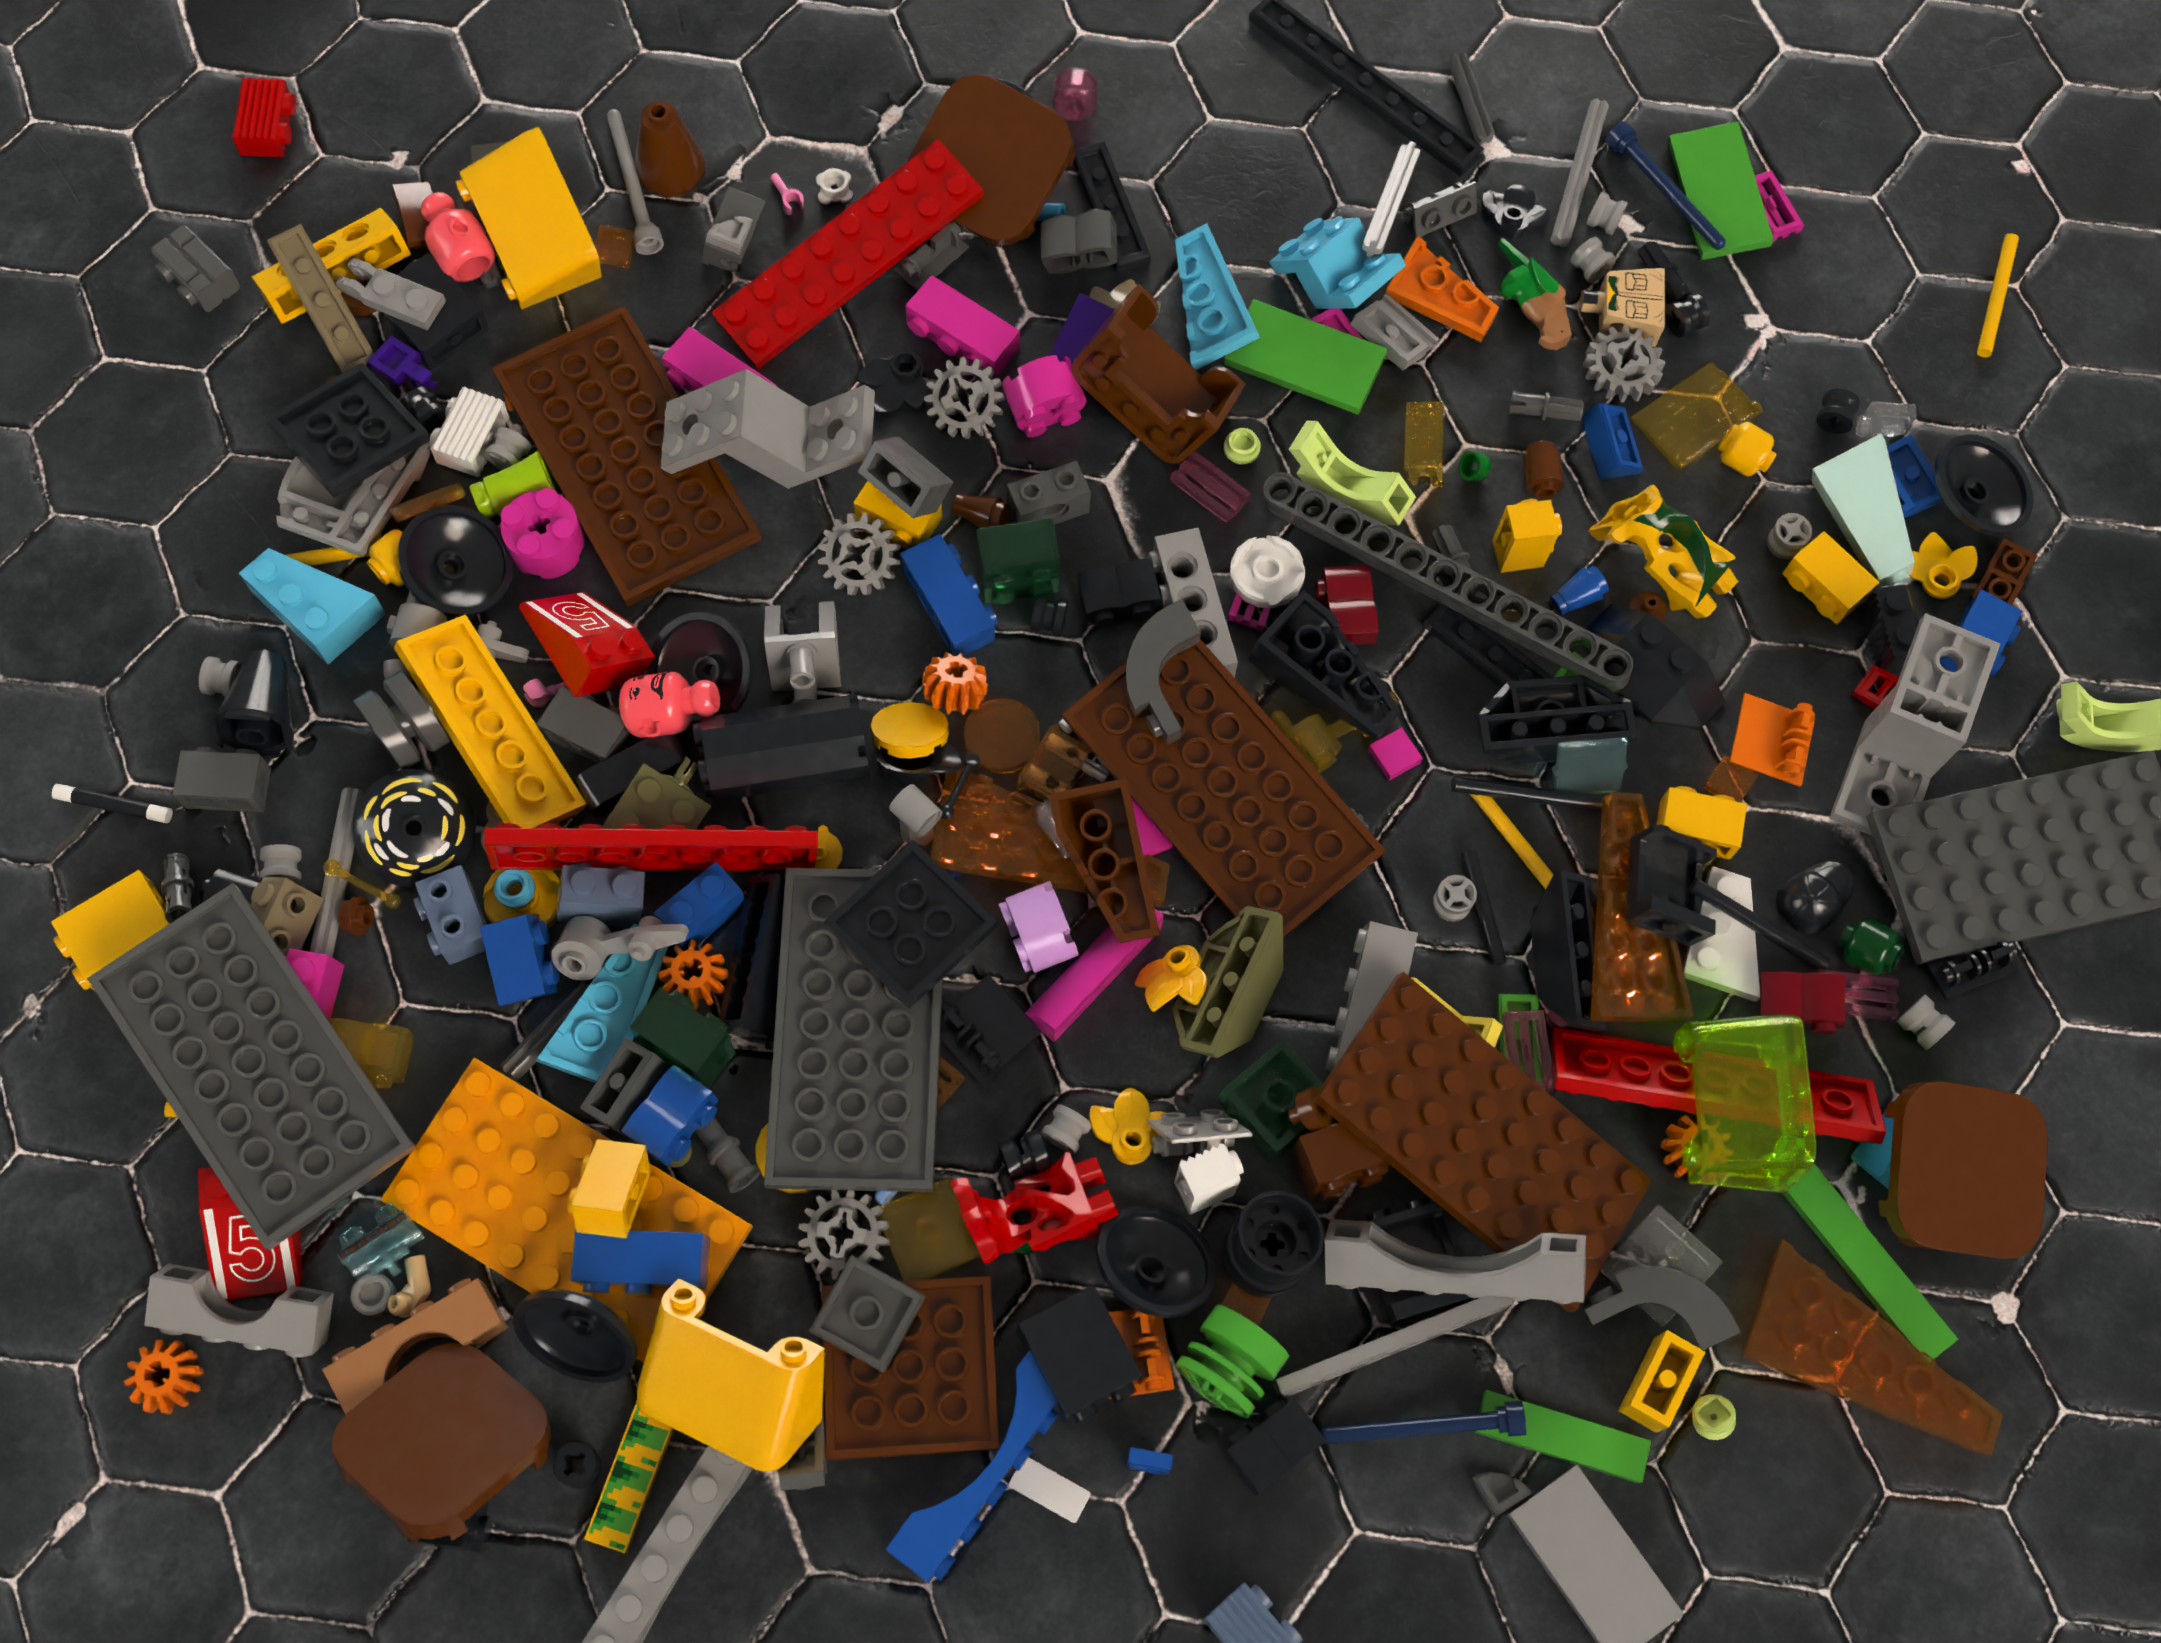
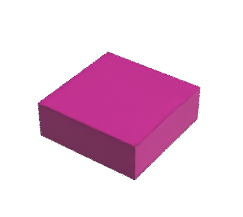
(1395, 754)

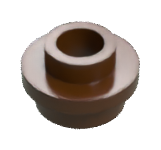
(356, 916)

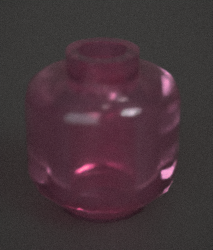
(1075, 94)

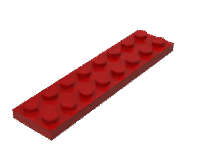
(847, 254)
(650, 850)
(1658, 1078)

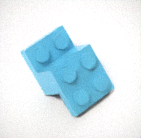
(1334, 265)

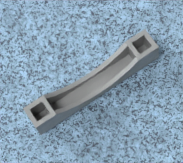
(1541, 1269)
(669, 1549)

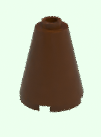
(667, 153)

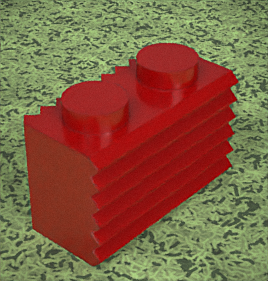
(263, 117)

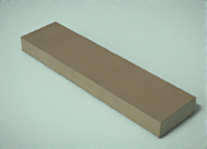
(321, 298)

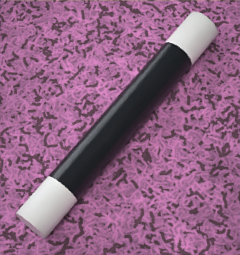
(112, 803)

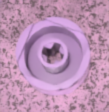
(1041, 928)

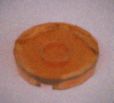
(433, 499)
(1002, 735)

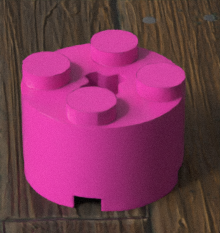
(1044, 395)
(542, 533)

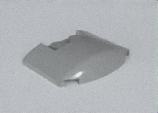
(353, 517)

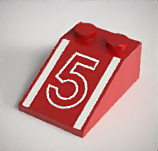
(588, 642)
(234, 1253)

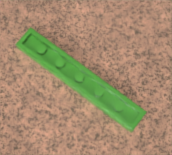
(1869, 1264)

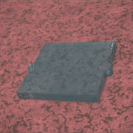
(1590, 766)

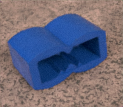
(671, 1115)

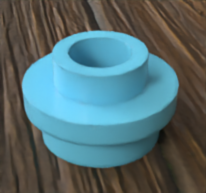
(507, 880)

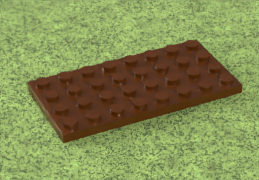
(599, 423)
(1229, 790)
(1478, 1130)

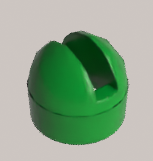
(1466, 464)

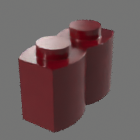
(1349, 596)
(1811, 996)

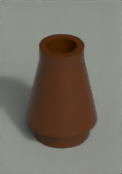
(981, 510)

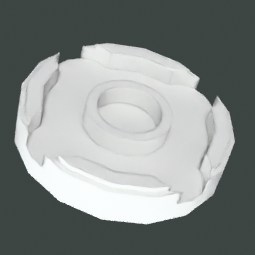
(1267, 571)

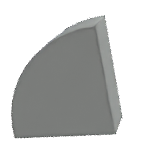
(730, 234)

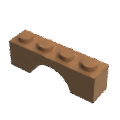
(464, 1315)

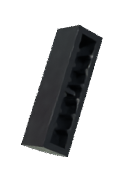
(754, 968)

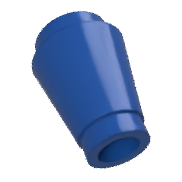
(1581, 590)

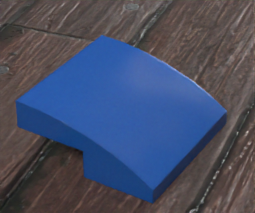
(1912, 476)

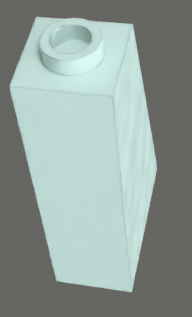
(1867, 509)

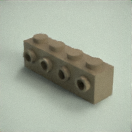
(285, 911)

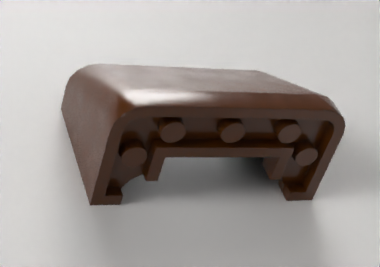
(1151, 384)

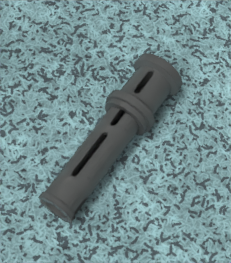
(726, 1154)

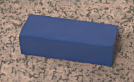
(1611, 441)

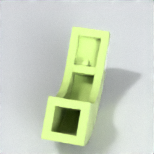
(1324, 467)
(2106, 724)

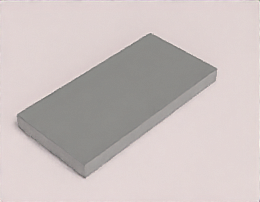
(1594, 1562)

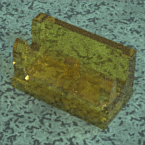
(1425, 441)

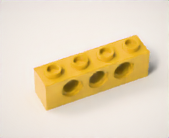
(367, 239)

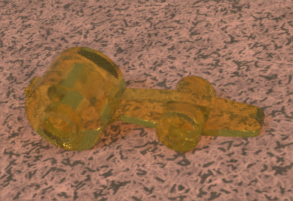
(1314, 738)

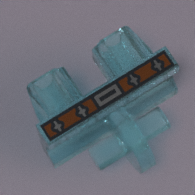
(382, 1245)

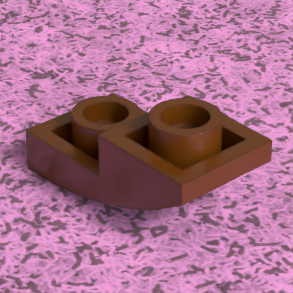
(408, 200)
(2005, 571)

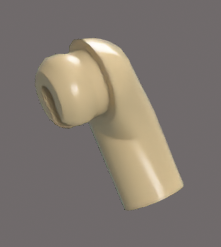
(416, 1289)

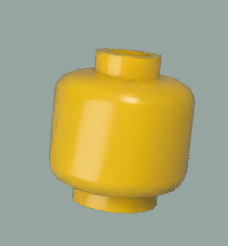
(1747, 449)
(384, 558)

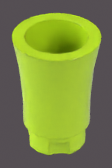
(510, 483)

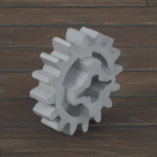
(1639, 373)
(951, 402)
(868, 568)
(847, 1214)

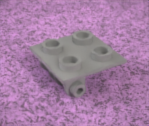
(1209, 1129)

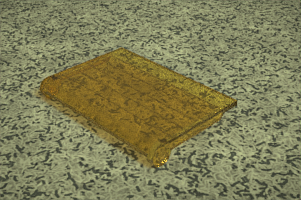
(1695, 415)

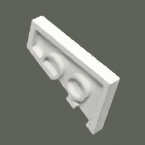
(1730, 956)

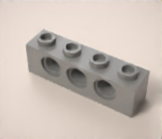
(1187, 553)

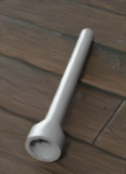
(646, 235)

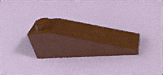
(1105, 846)

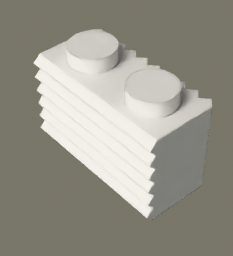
(468, 431)
(1208, 1178)

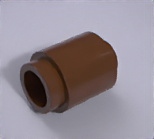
(1543, 470)

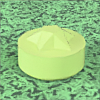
(1713, 1417)

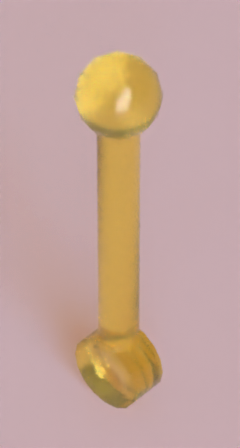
(332, 868)

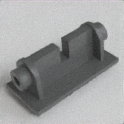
(1444, 209)
(932, 256)

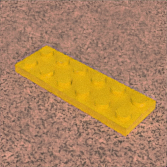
(489, 725)

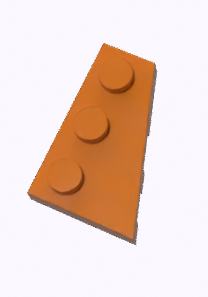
(1440, 294)

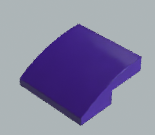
(1080, 326)

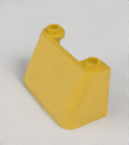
(531, 219)
(727, 1390)

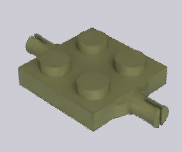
(659, 801)

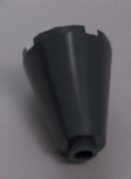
(257, 707)

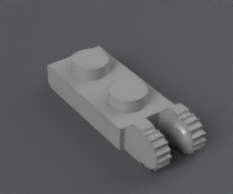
(393, 294)

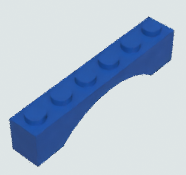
(932, 1533)

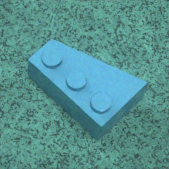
(312, 603)

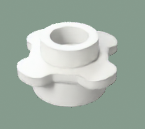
(834, 178)

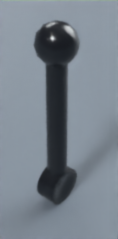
(971, 763)

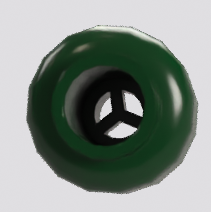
(1871, 947)

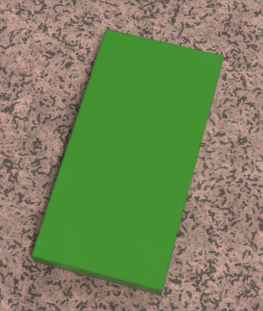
(1722, 186)
(1309, 358)

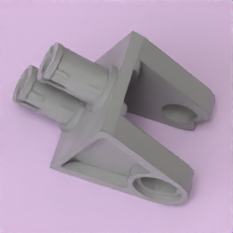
(802, 660)

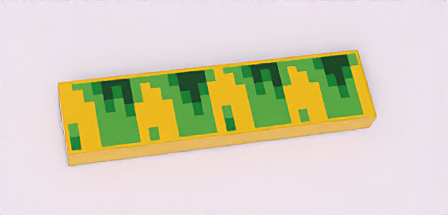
(629, 1482)

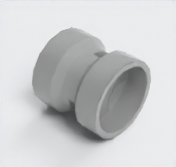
(1925, 1022)

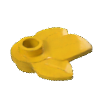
(1938, 562)
(1173, 975)
(1124, 1122)

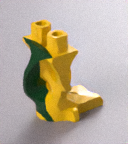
(1695, 557)

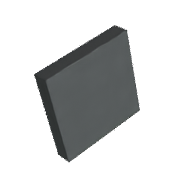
(867, 1314)

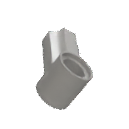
(916, 815)

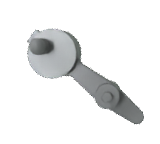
(416, 617)
(589, 941)

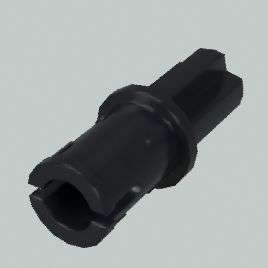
(1655, 258)

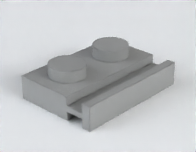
(1396, 329)

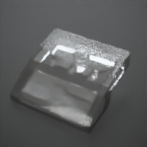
(1666, 1243)

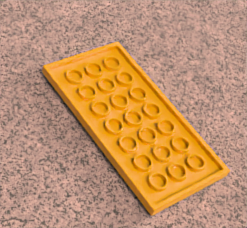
(499, 1184)

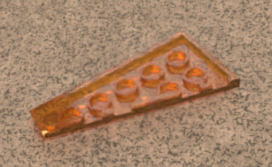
(999, 838)
(1634, 970)
(1846, 1349)

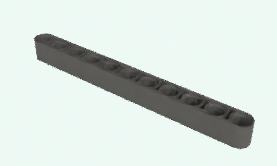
(1453, 596)

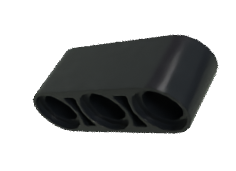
(608, 780)

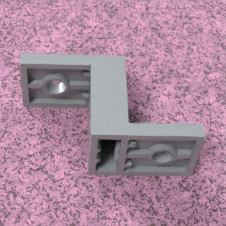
(767, 429)
(1917, 722)

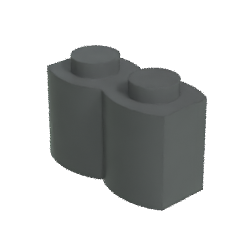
(1078, 241)

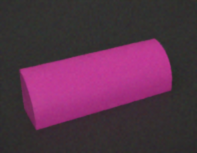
(1084, 981)

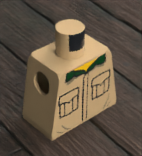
(1629, 299)

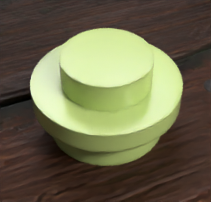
(1242, 446)

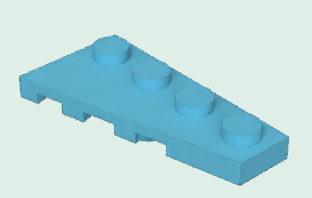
(1212, 301)
(603, 1016)

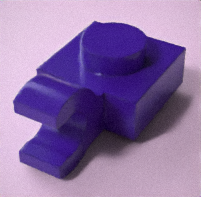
(400, 362)

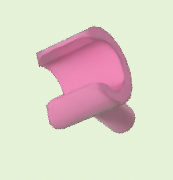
(787, 194)
(538, 694)

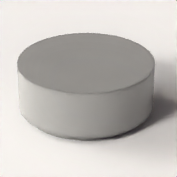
(371, 1294)

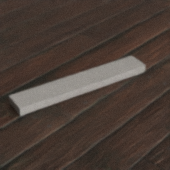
(1389, 1345)

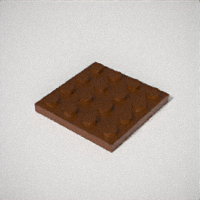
(935, 1390)

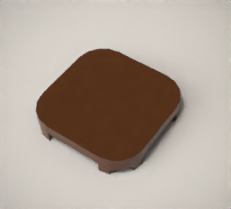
(1009, 149)
(1966, 1170)
(441, 1440)

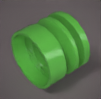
(1228, 1366)

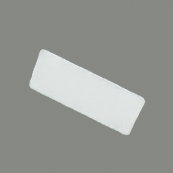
(1050, 1490)

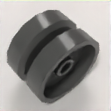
(407, 717)

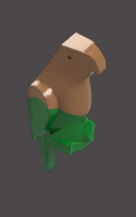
(1538, 297)

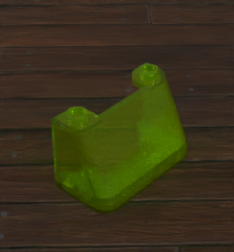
(1749, 1102)

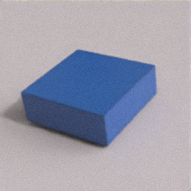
(1149, 1461)

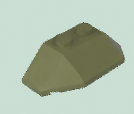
(1242, 972)

